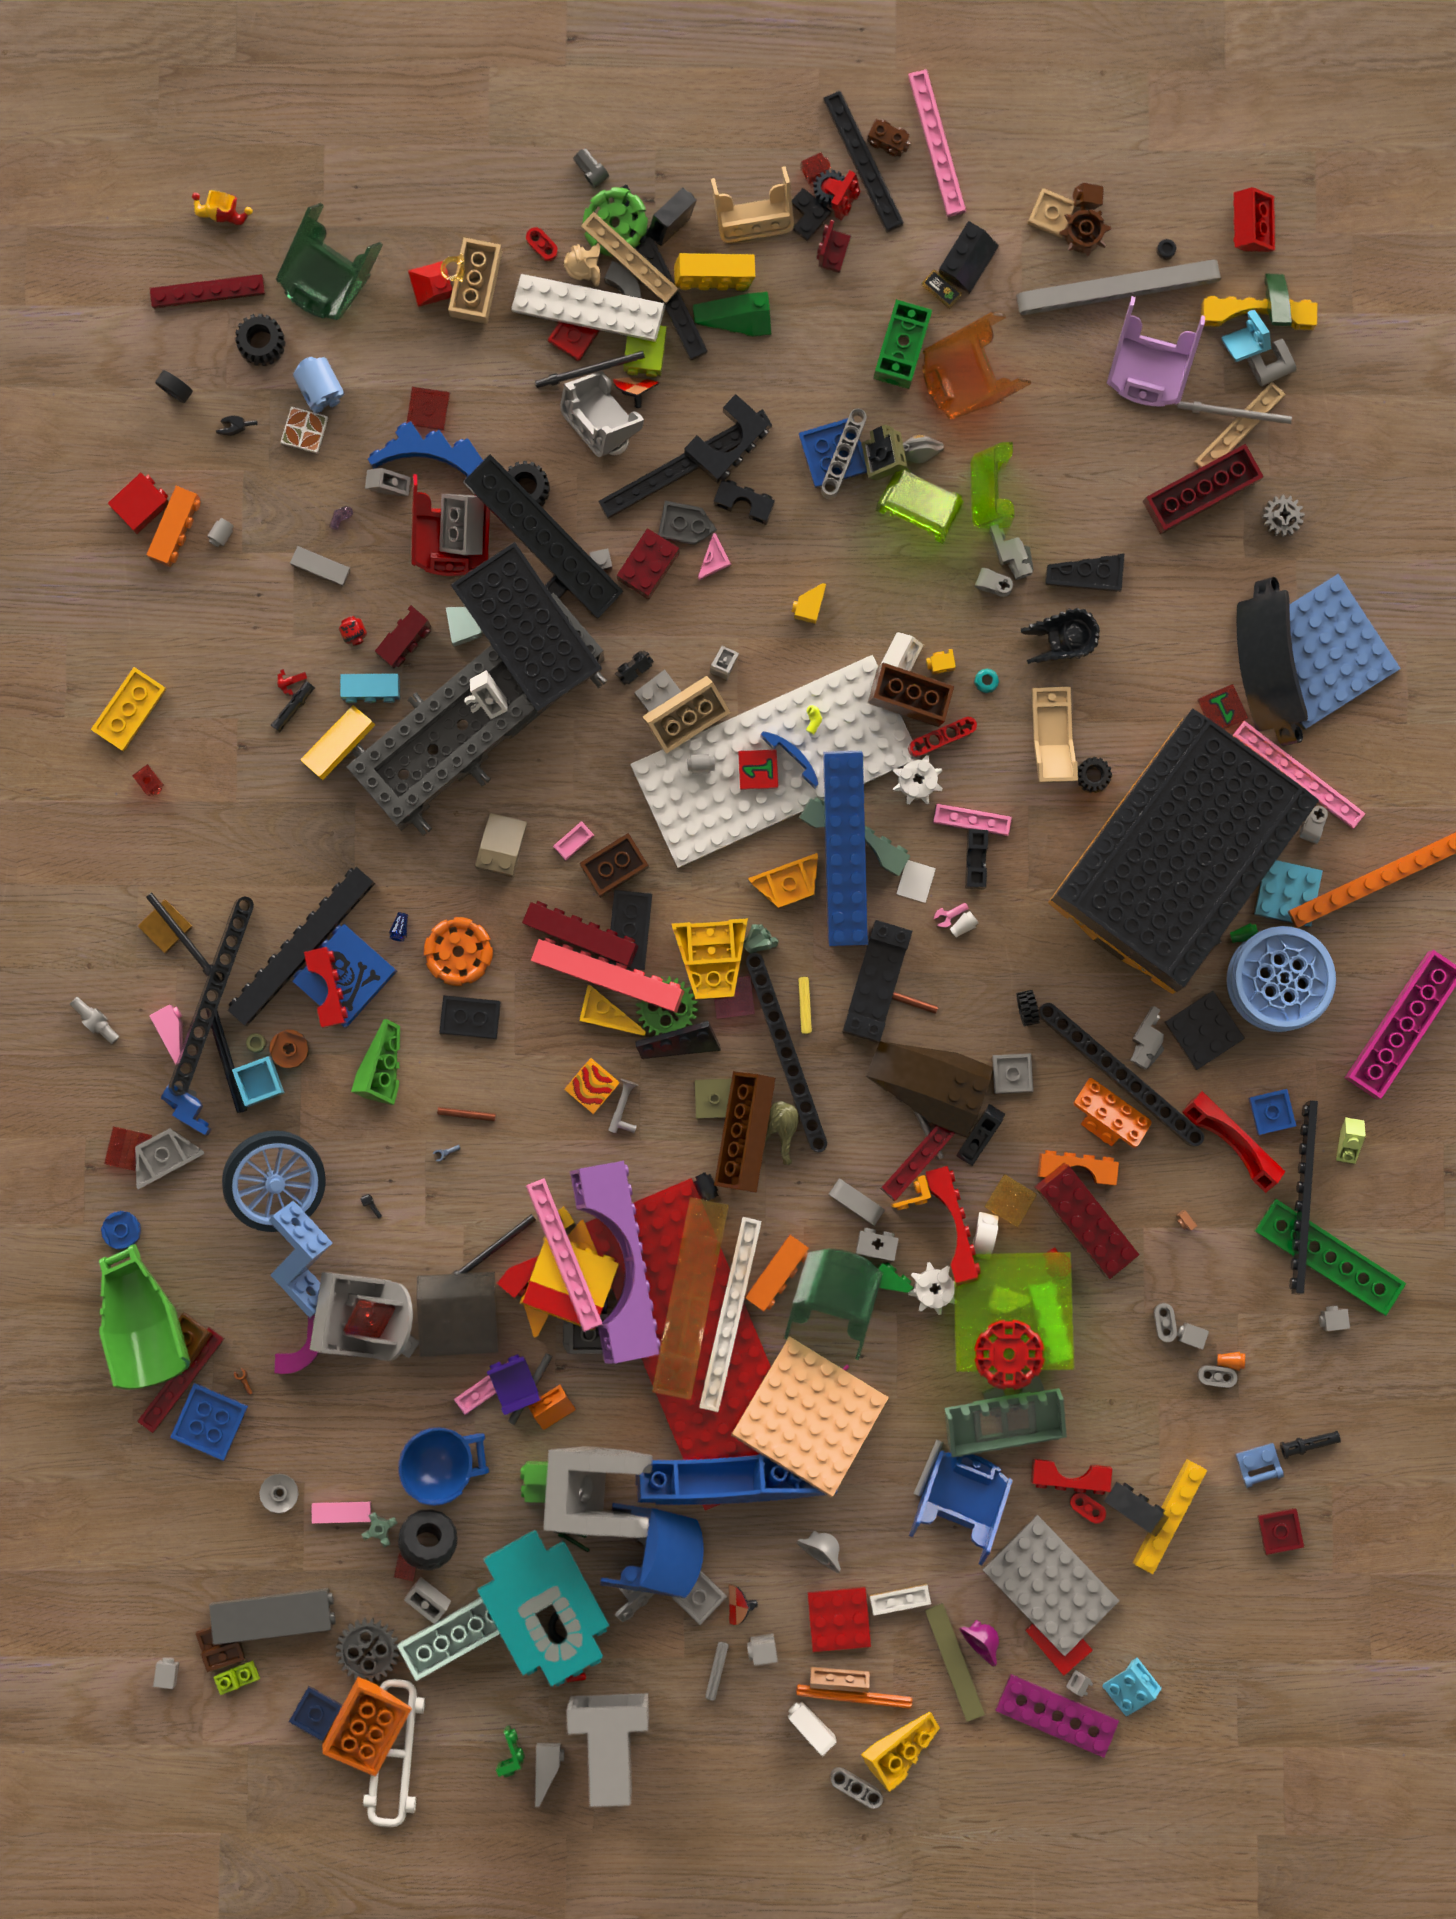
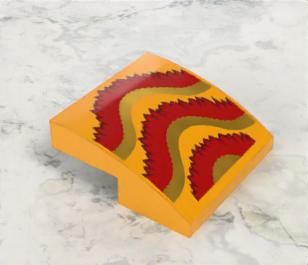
(592, 1086)

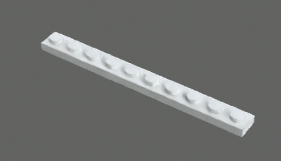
(730, 1314)

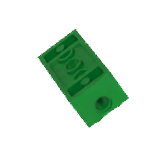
(898, 362)

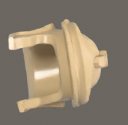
(583, 264)

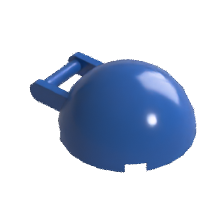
(439, 1464)

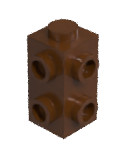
(889, 138)

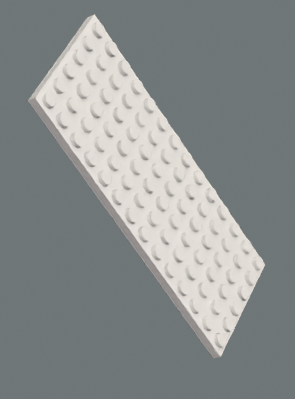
(712, 812)

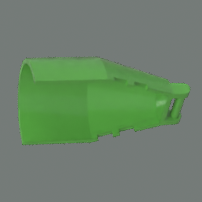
(138, 1325)

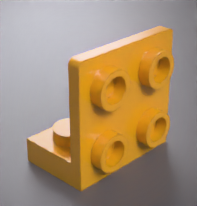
(921, 1187)

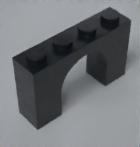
(717, 463)

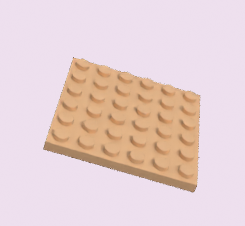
(810, 1416)

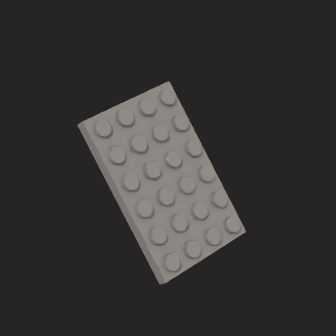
(1050, 1585)

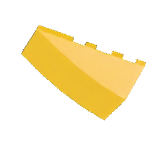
(711, 955)

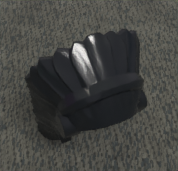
(1069, 635)

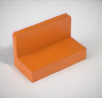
(552, 1407)

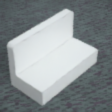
(903, 651)

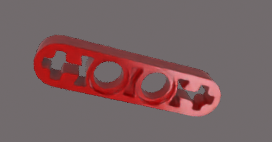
(941, 735)

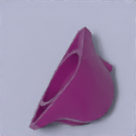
(983, 1640)

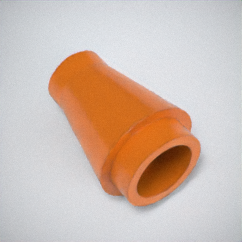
(1232, 1360)

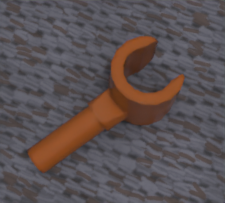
(244, 1381)

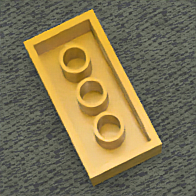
(714, 271)

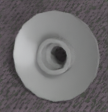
(269, 1495)

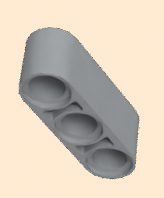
(856, 1202)
(863, 1794)

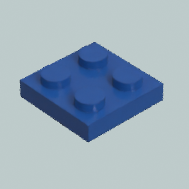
(1272, 1111)

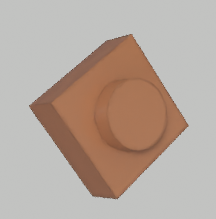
(1186, 1221)

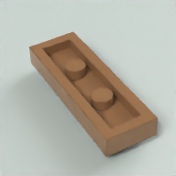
(839, 1679)

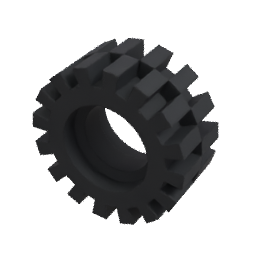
(1102, 767)
(1028, 1008)

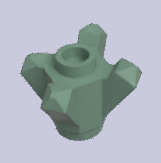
(759, 939)
(379, 1529)

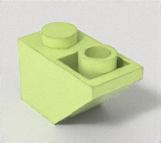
(1350, 1140)

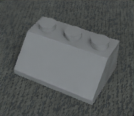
(461, 524)

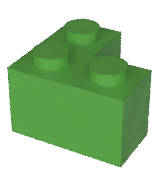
(535, 1481)

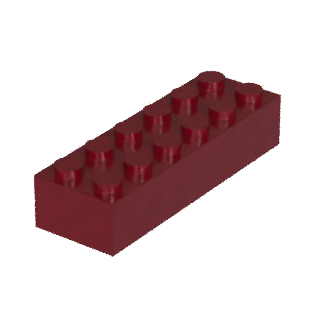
(1203, 489)
(1086, 1220)

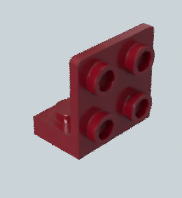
(833, 250)

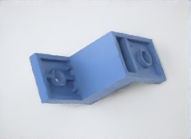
(309, 1246)

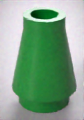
(1244, 933)

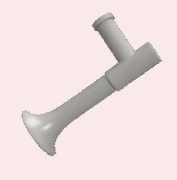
(616, 1120)

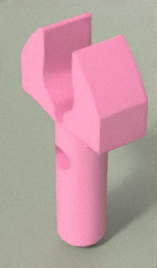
(950, 914)

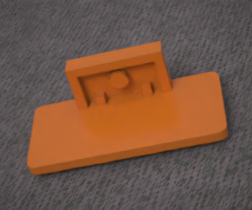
(1110, 1115)

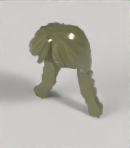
(783, 1120)

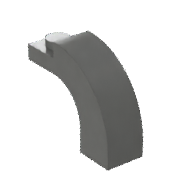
(623, 280)

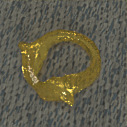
(458, 259)

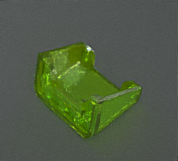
(985, 501)
(921, 503)

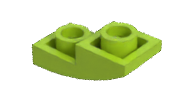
(236, 1677)

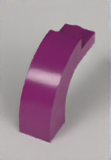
(293, 1362)

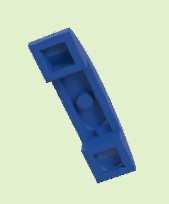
(774, 740)

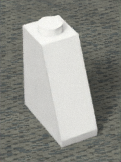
(812, 1727)

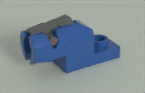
(187, 1108)

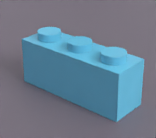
(369, 687)

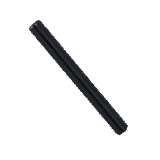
(227, 1062)

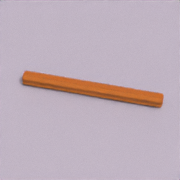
(858, 1697)

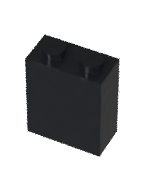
(671, 216)

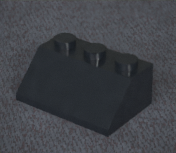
(968, 257)

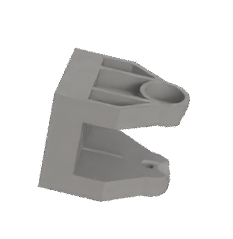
(578, 1488)

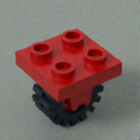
(837, 191)

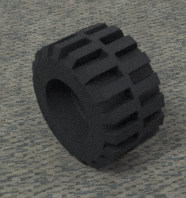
(249, 329)
(535, 473)

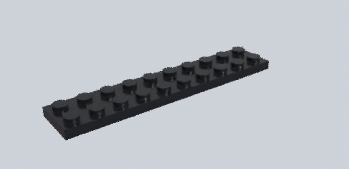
(542, 536)

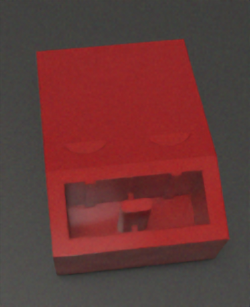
(517, 1277)

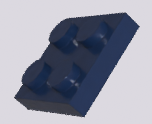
(315, 1713)

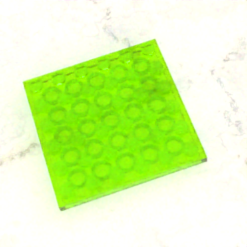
(1020, 1288)

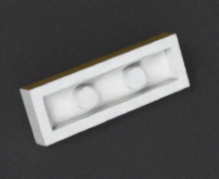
(900, 1599)

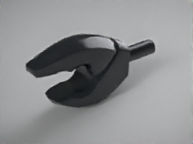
(237, 425)

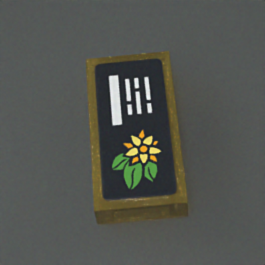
(941, 289)

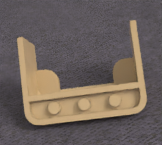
(755, 218)

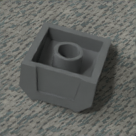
(580, 1342)

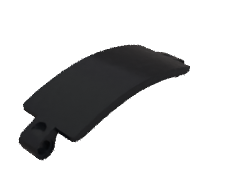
(1269, 662)

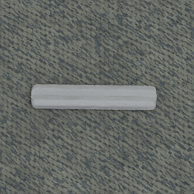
(716, 1671)

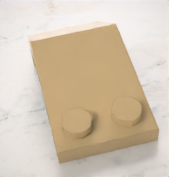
(1053, 734)

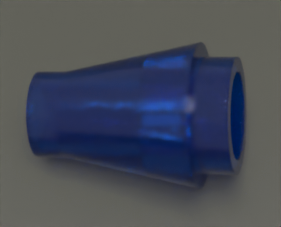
(398, 930)

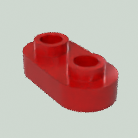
(543, 244)
(1087, 1507)

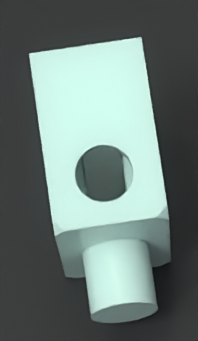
(462, 625)

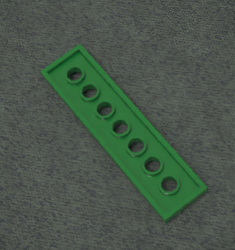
(1343, 1253)

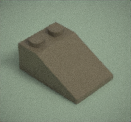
(501, 845)

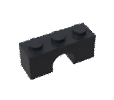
(730, 493)
(976, 859)

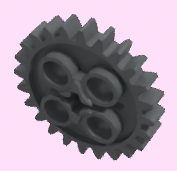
(354, 1640)

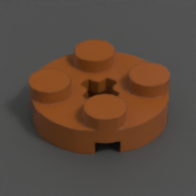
(283, 1039)

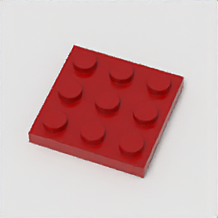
(839, 1619)

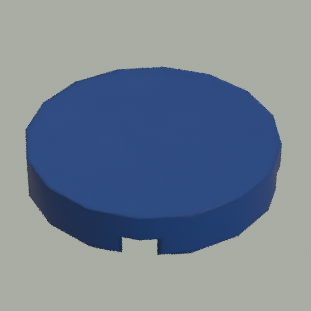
(121, 1230)

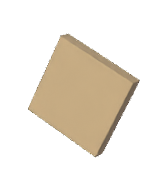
(1050, 212)

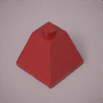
(430, 284)

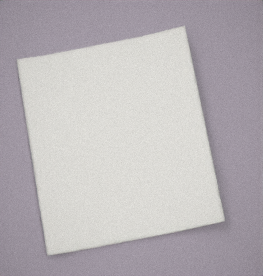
(916, 881)

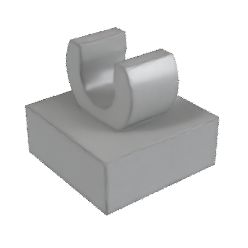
(1078, 1683)

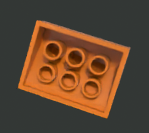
(365, 1727)

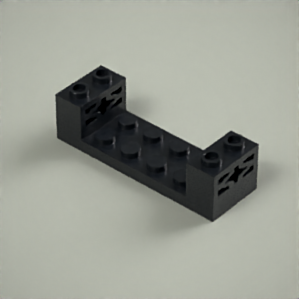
(877, 981)

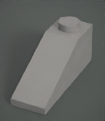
(547, 1764)

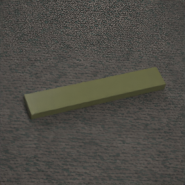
(954, 1662)

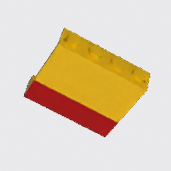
(547, 1289)

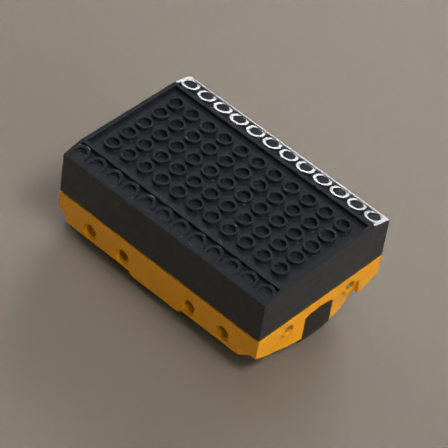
(1183, 852)

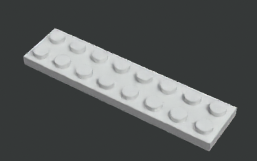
(588, 307)

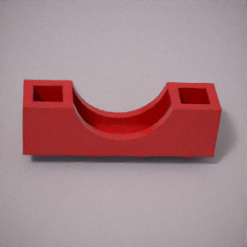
(331, 1011)
(1096, 1478)

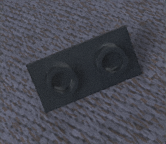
(639, 662)

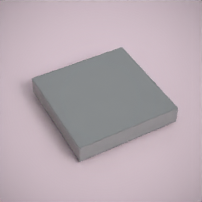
(1012, 1073)
(702, 1599)

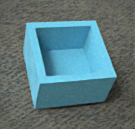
(258, 1081)

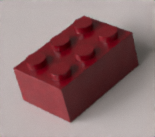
(648, 564)

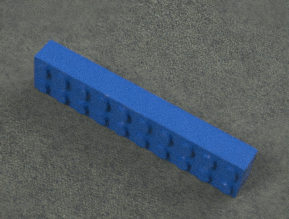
(845, 848)

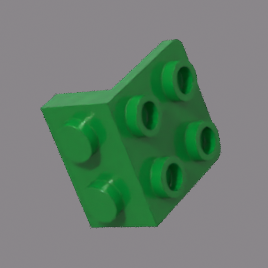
(508, 1767)

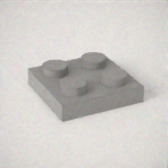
(657, 691)

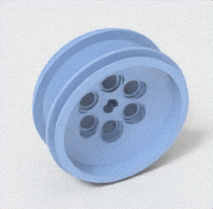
(1248, 987)

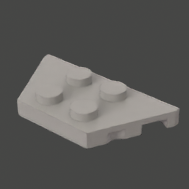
(163, 1155)

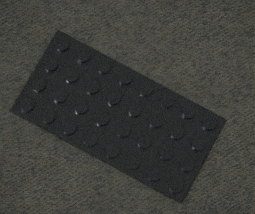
(526, 627)

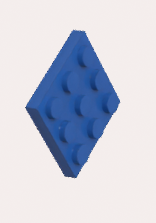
(819, 447)
(209, 1421)

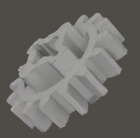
(1283, 508)

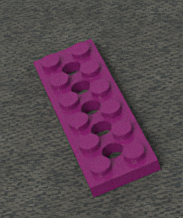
(1061, 1729)

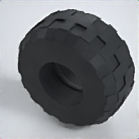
(427, 1557)

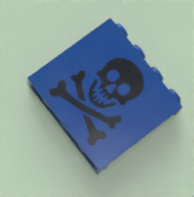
(359, 969)

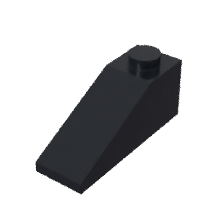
(980, 1134)

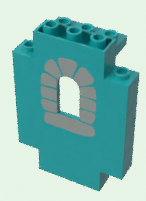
(527, 1582)

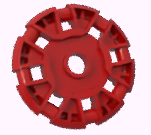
(1012, 1366)

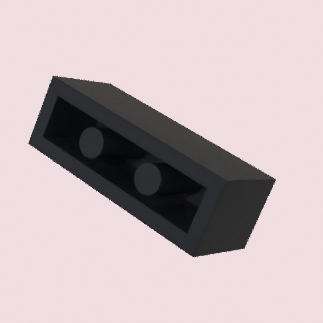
(1137, 1508)

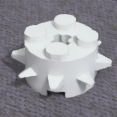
(922, 769)
(924, 1283)

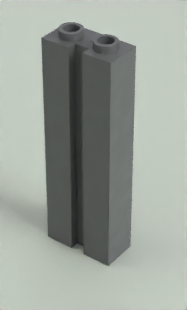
(271, 1616)

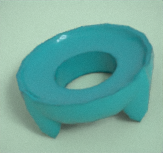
(986, 688)

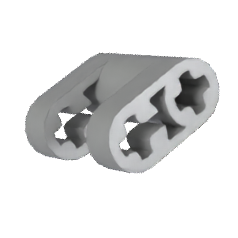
(1276, 370)

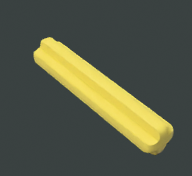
(805, 1010)

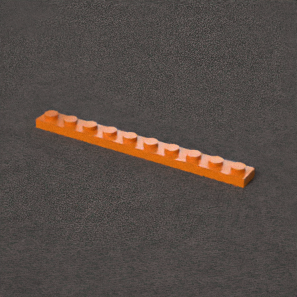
(1373, 881)

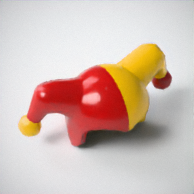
(220, 208)

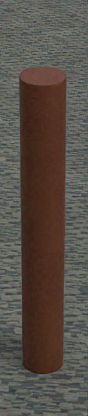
(914, 1002)
(466, 1114)

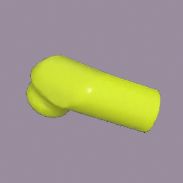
(815, 719)

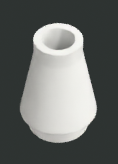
(964, 924)

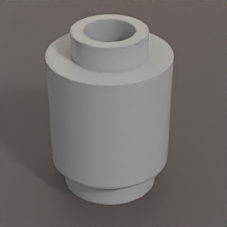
(220, 532)
(701, 763)

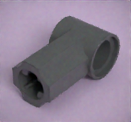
(593, 171)

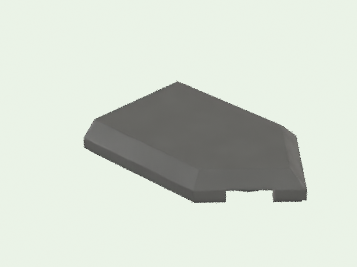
(684, 523)

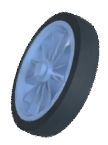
(273, 1181)

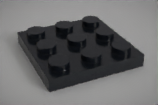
(1204, 1030)

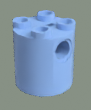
(318, 383)

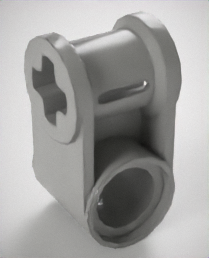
(991, 582)
(1313, 827)

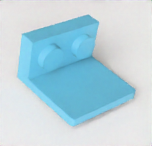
(1249, 340)
(1132, 1688)

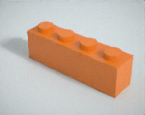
(173, 526)
(777, 1272)

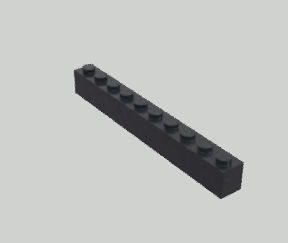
(305, 938)

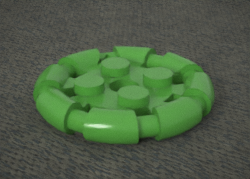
(618, 209)

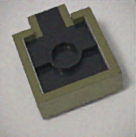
(884, 452)

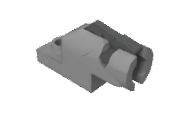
(1012, 552)
(1149, 1041)

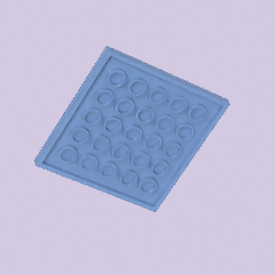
(1335, 649)

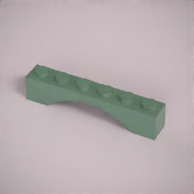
(888, 856)

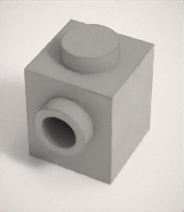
(1334, 1319)

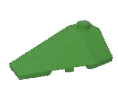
(378, 1071)

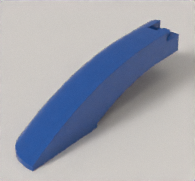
(720, 1482)

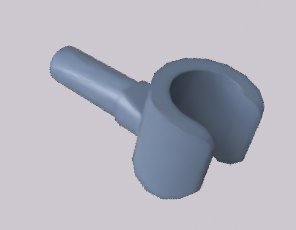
(446, 1152)

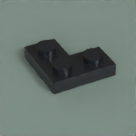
(813, 214)

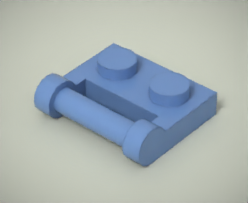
(1256, 1459)

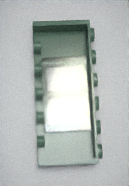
(1005, 1422)

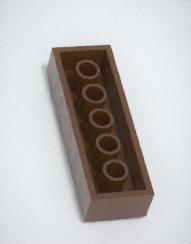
(744, 1131)

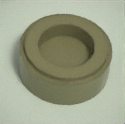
(256, 1043)

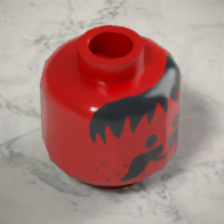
(353, 630)

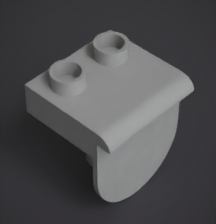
(337, 1301)

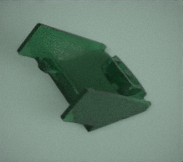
(319, 276)
(839, 1286)

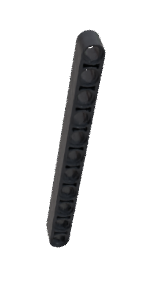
(204, 1002)
(786, 1043)
(1130, 1077)

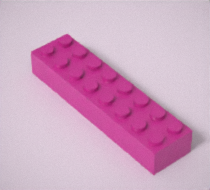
(1404, 1025)

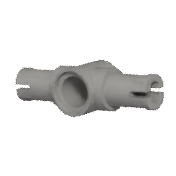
(94, 1020)

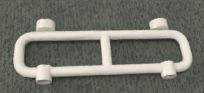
(406, 1803)

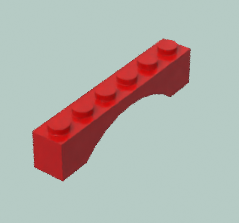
(1260, 1165)
(941, 1187)

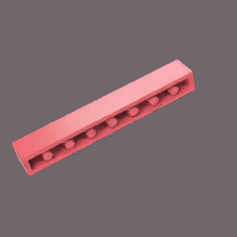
(606, 975)

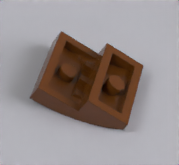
(218, 1655)

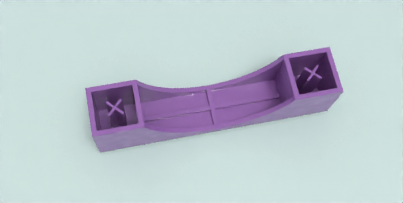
(630, 1326)

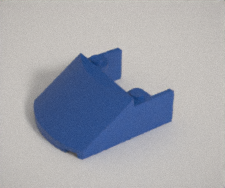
(967, 1493)
(670, 1557)

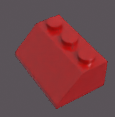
(1254, 220)

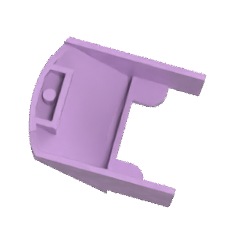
(1149, 368)

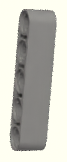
(847, 445)

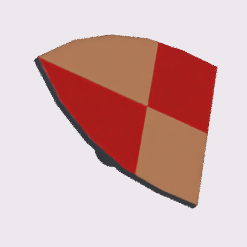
(634, 387)
(739, 1605)

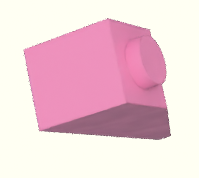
(170, 1029)

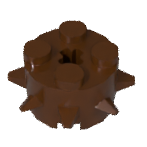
(1080, 221)

